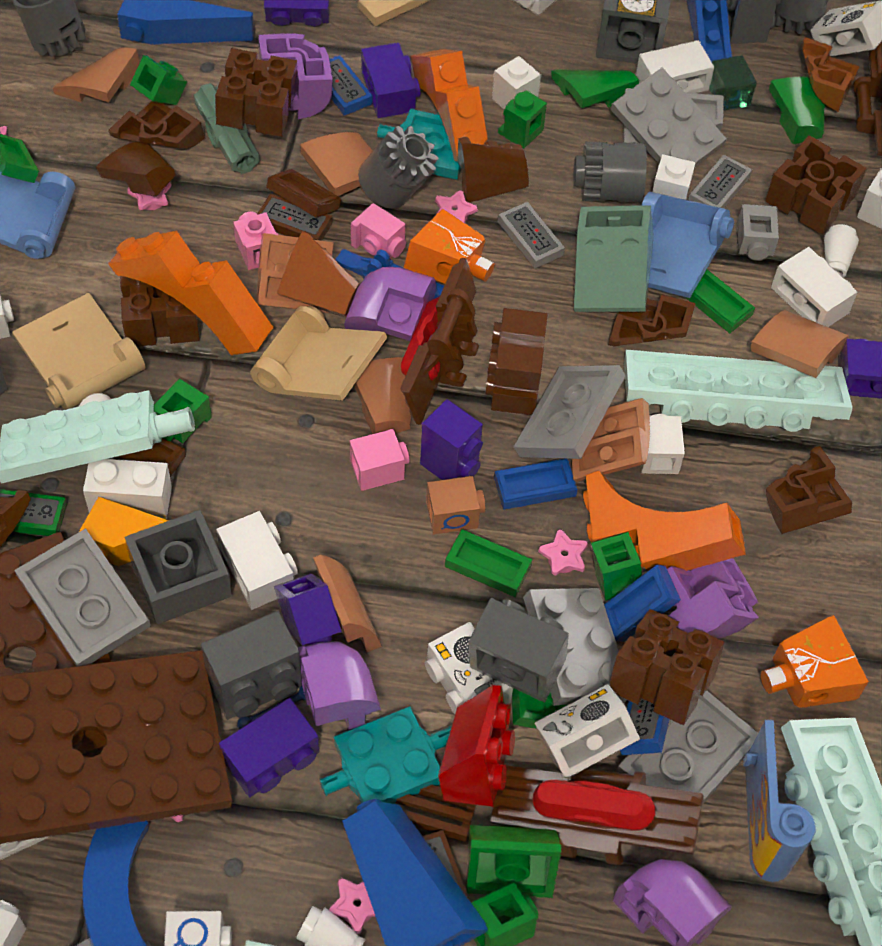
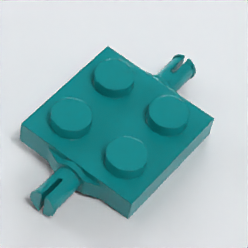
(435, 133)
(387, 758)

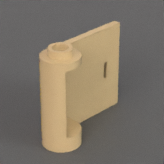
(78, 352)
(315, 359)

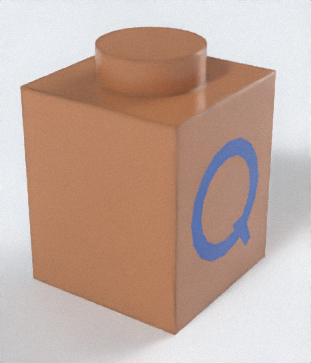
(454, 504)

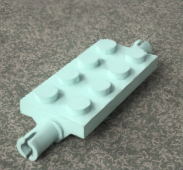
(86, 435)

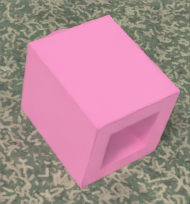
(378, 459)

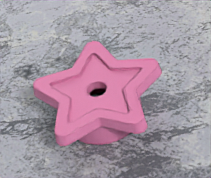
(456, 201)
(151, 202)
(562, 563)
(344, 905)

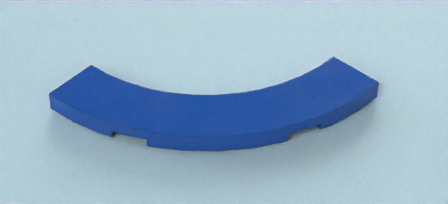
(106, 885)

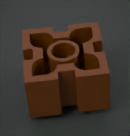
(256, 92)
(815, 184)
(154, 314)
(516, 361)
(666, 666)

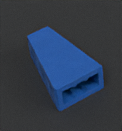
(407, 882)

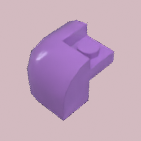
(313, 70)
(391, 302)
(713, 599)
(337, 684)
(673, 901)

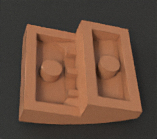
(337, 159)
(273, 259)
(798, 343)
(618, 441)
(347, 602)

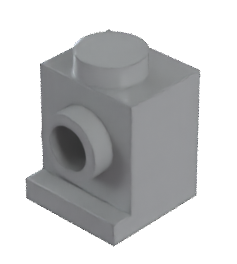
(757, 239)

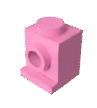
(377, 231)
(248, 235)

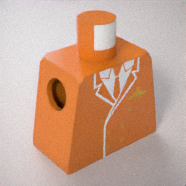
(442, 245)
(816, 667)

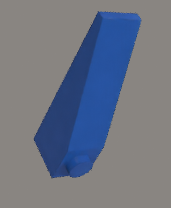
(182, 22)
(711, 27)

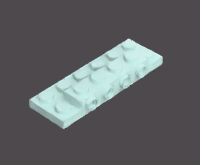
(735, 390)
(844, 796)

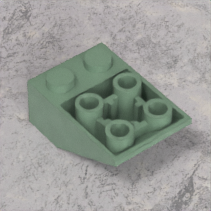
(613, 258)

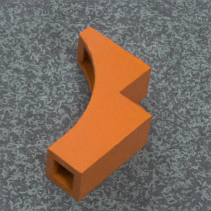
(459, 105)
(206, 288)
(662, 537)

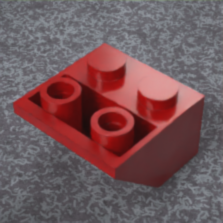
(477, 750)

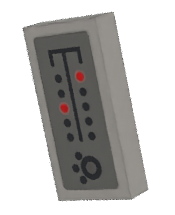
(721, 183)
(531, 235)

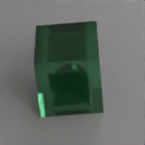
(733, 81)

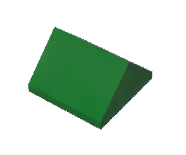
(512, 856)

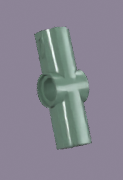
(232, 141)

